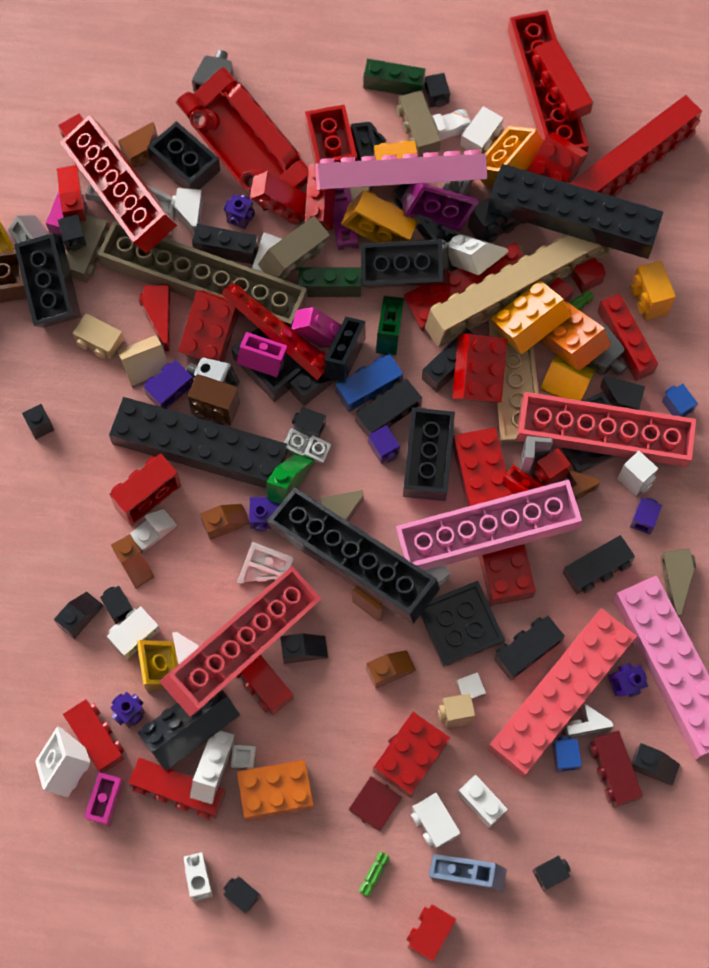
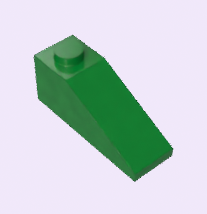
(287, 476)

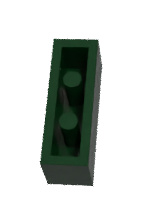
(393, 77)
(330, 281)

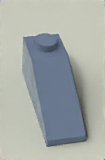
(468, 872)

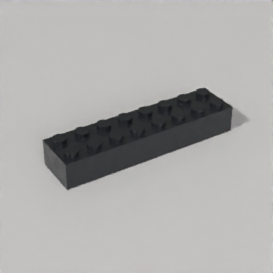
(575, 211)
(196, 442)
(354, 555)

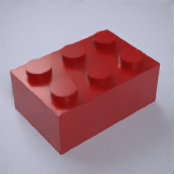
(330, 133)
(558, 159)
(209, 327)
(479, 368)
(145, 489)
(411, 754)

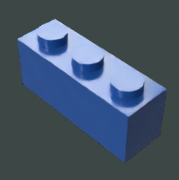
(369, 382)

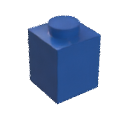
(679, 401)
(566, 754)

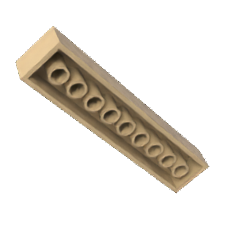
(497, 291)

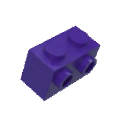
(168, 385)
(260, 512)

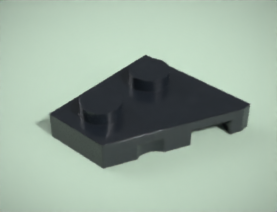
(365, 137)

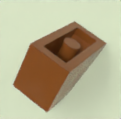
(135, 144)
(224, 519)
(132, 560)
(389, 668)

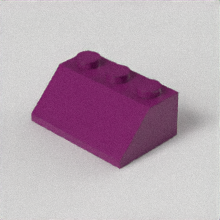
(438, 204)

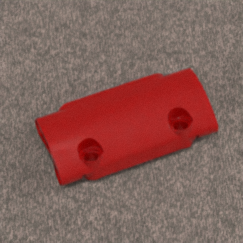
(241, 132)

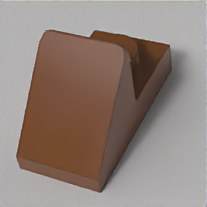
(582, 484)

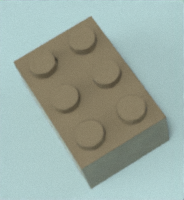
(294, 249)

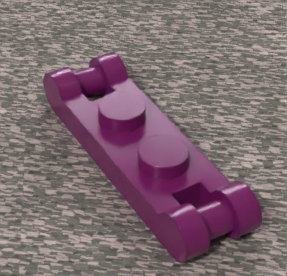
(340, 207)

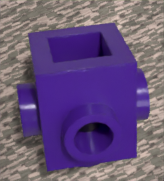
(239, 210)
(628, 680)
(133, 715)

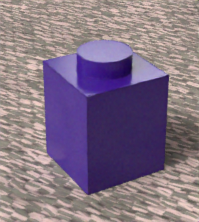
(384, 444)
(646, 515)

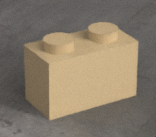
(98, 337)
(456, 711)

